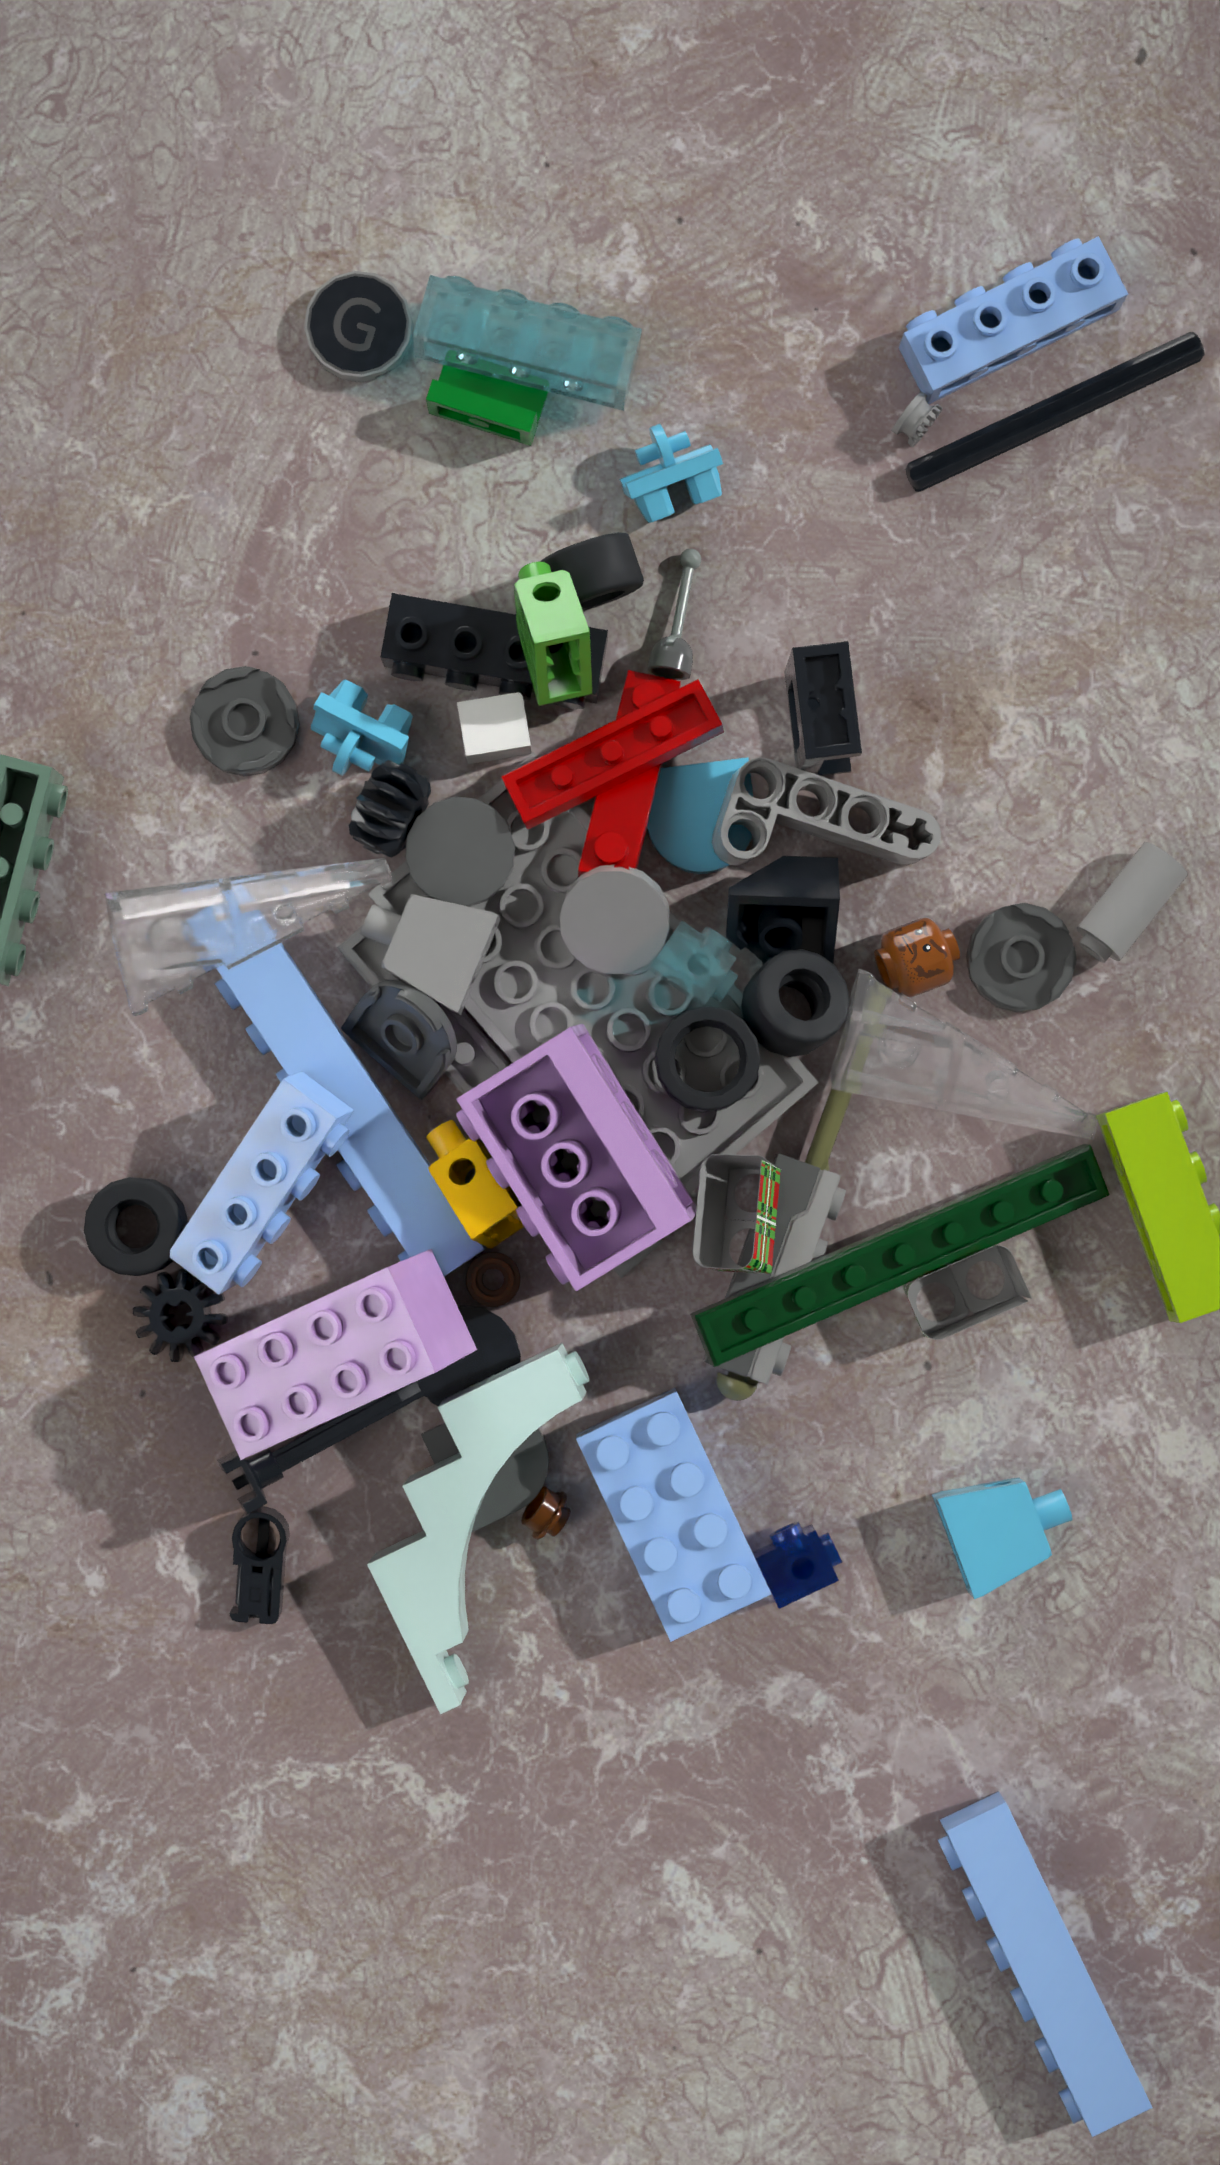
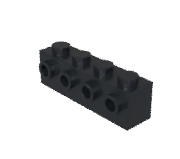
(469, 648)

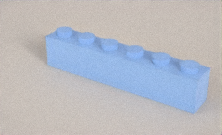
(1045, 1964)

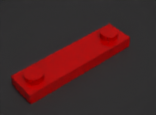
(613, 754)
(624, 811)

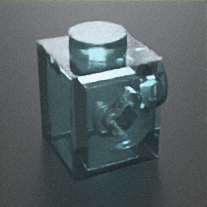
(697, 963)

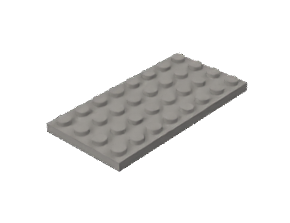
(538, 989)

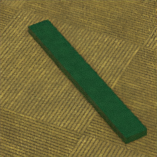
(899, 1255)

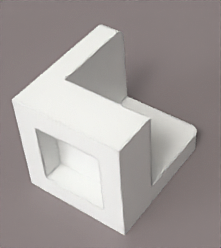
(494, 728)

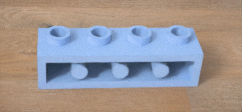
(1012, 319)
(261, 1183)

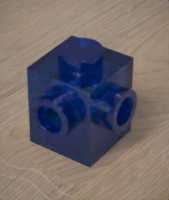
(797, 1562)

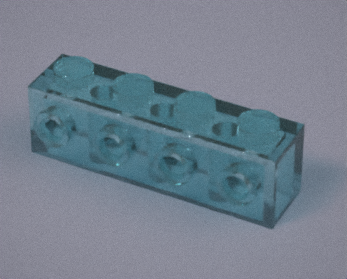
(527, 341)

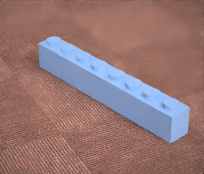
(379, 1148)

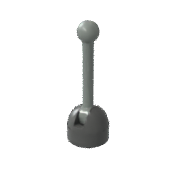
(672, 654)

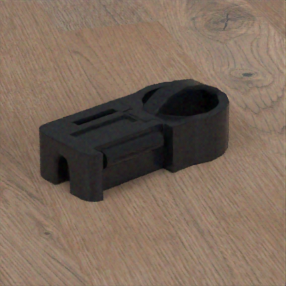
(260, 1574)

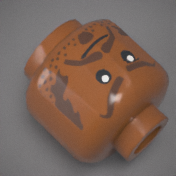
(917, 957)

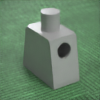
(434, 946)

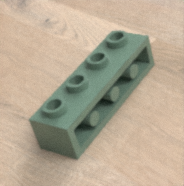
(28, 802)

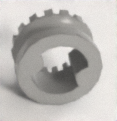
(915, 418)

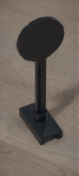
(495, 1353)

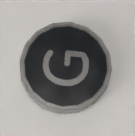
(358, 326)

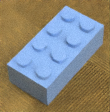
(672, 1514)

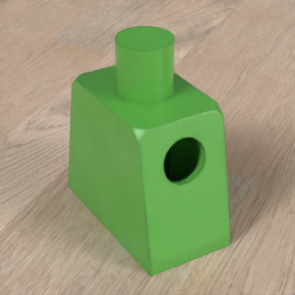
(551, 615)

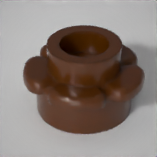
(546, 1513)

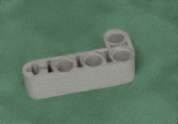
(829, 824)

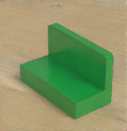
(487, 404)

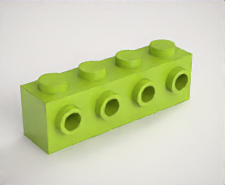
(1167, 1202)

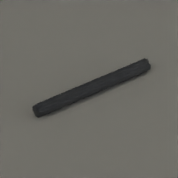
(1055, 411)

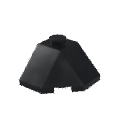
(786, 908)

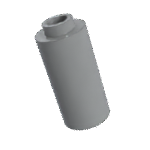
(1130, 903)

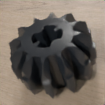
(389, 808)
(185, 1333)

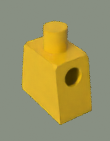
(480, 1205)

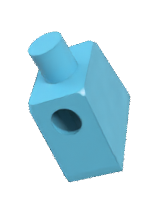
(998, 1530)

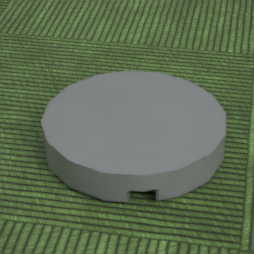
(614, 919)

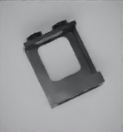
(822, 708)

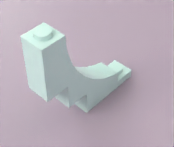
(426, 1572)

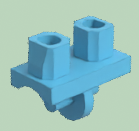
(695, 467)
(357, 736)

